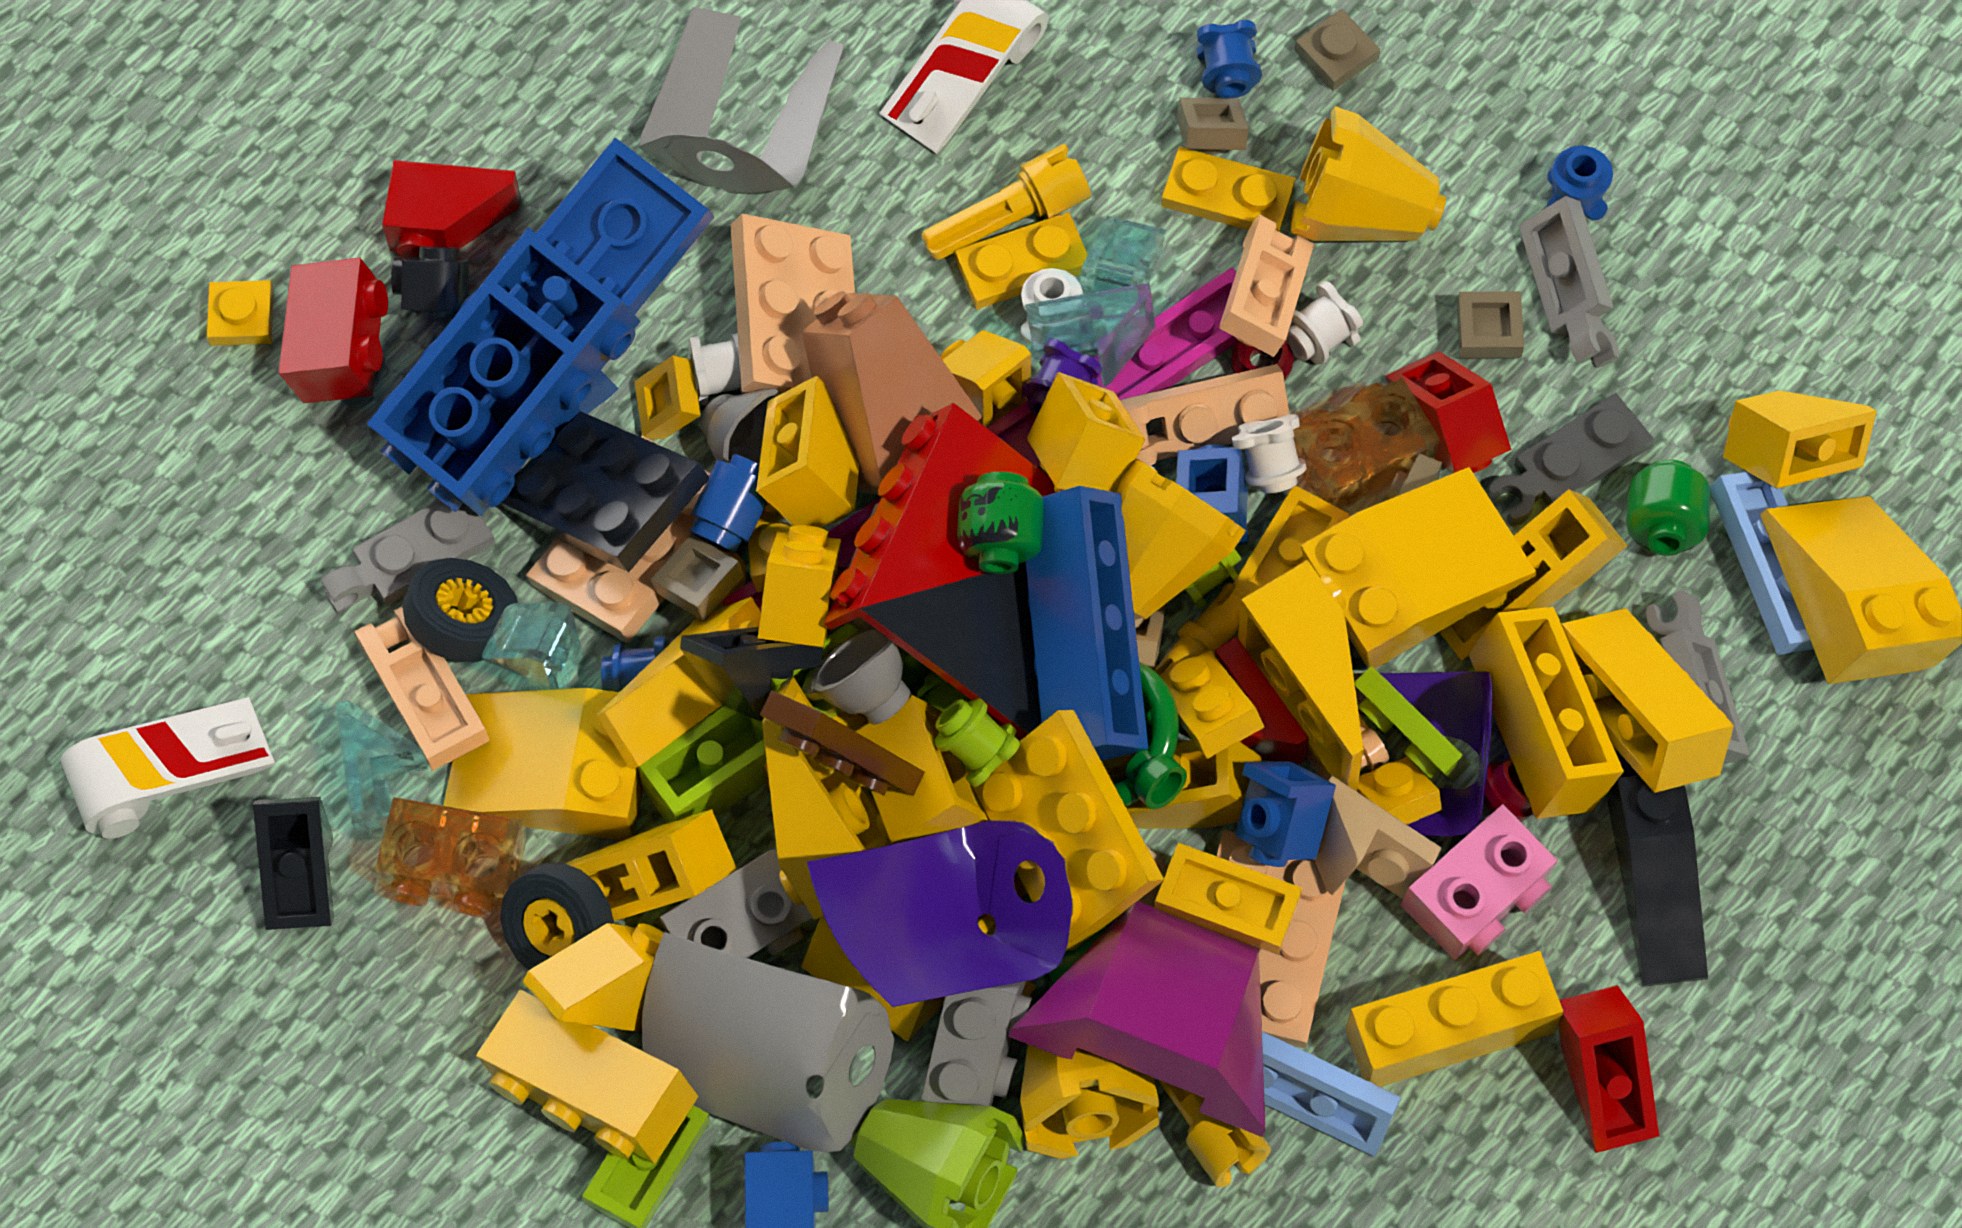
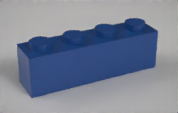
(1087, 620)

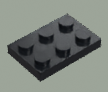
(605, 490)

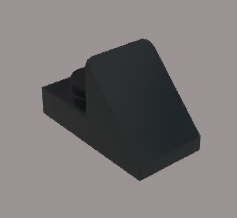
(741, 665)
(294, 862)

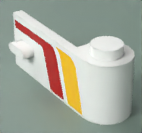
(962, 66)
(127, 768)

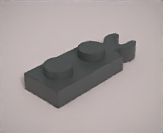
(1574, 457)

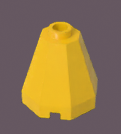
(1364, 186)
(1169, 536)
(1093, 1096)

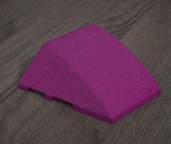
(1166, 1005)

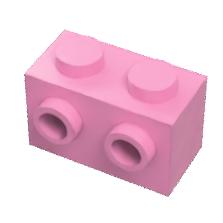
(1480, 884)

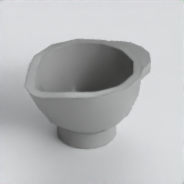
(737, 424)
(861, 677)

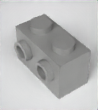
(741, 912)
(973, 1046)

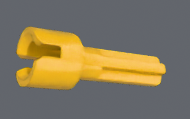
(1044, 187)
(1216, 1142)

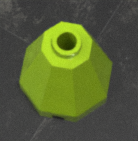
(940, 1154)

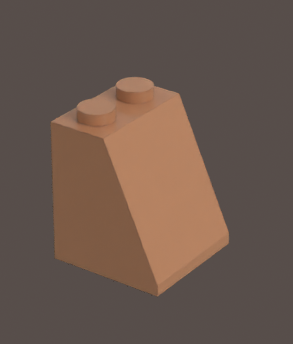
(878, 376)

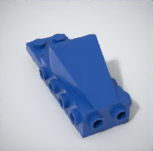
(539, 333)

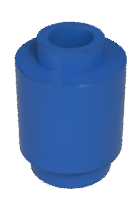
(728, 504)

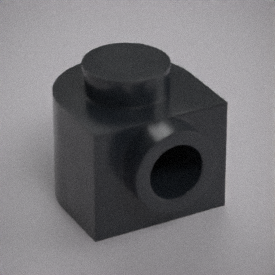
(431, 280)

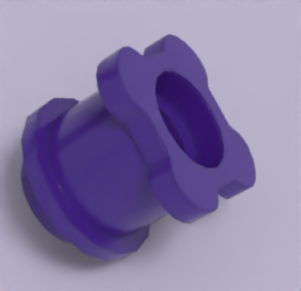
(1056, 359)

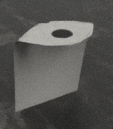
(689, 97)
(757, 1034)

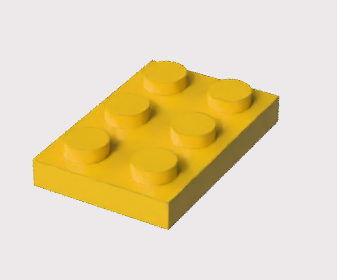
(1069, 799)

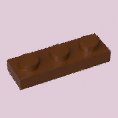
(840, 747)

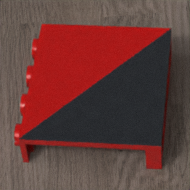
(925, 591)

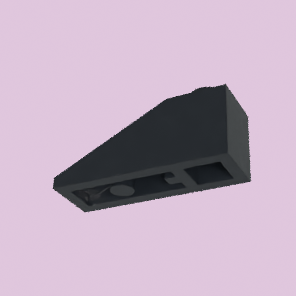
(1659, 880)

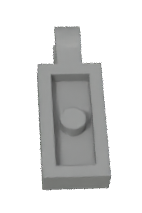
(1570, 279)
(396, 554)
(1700, 659)

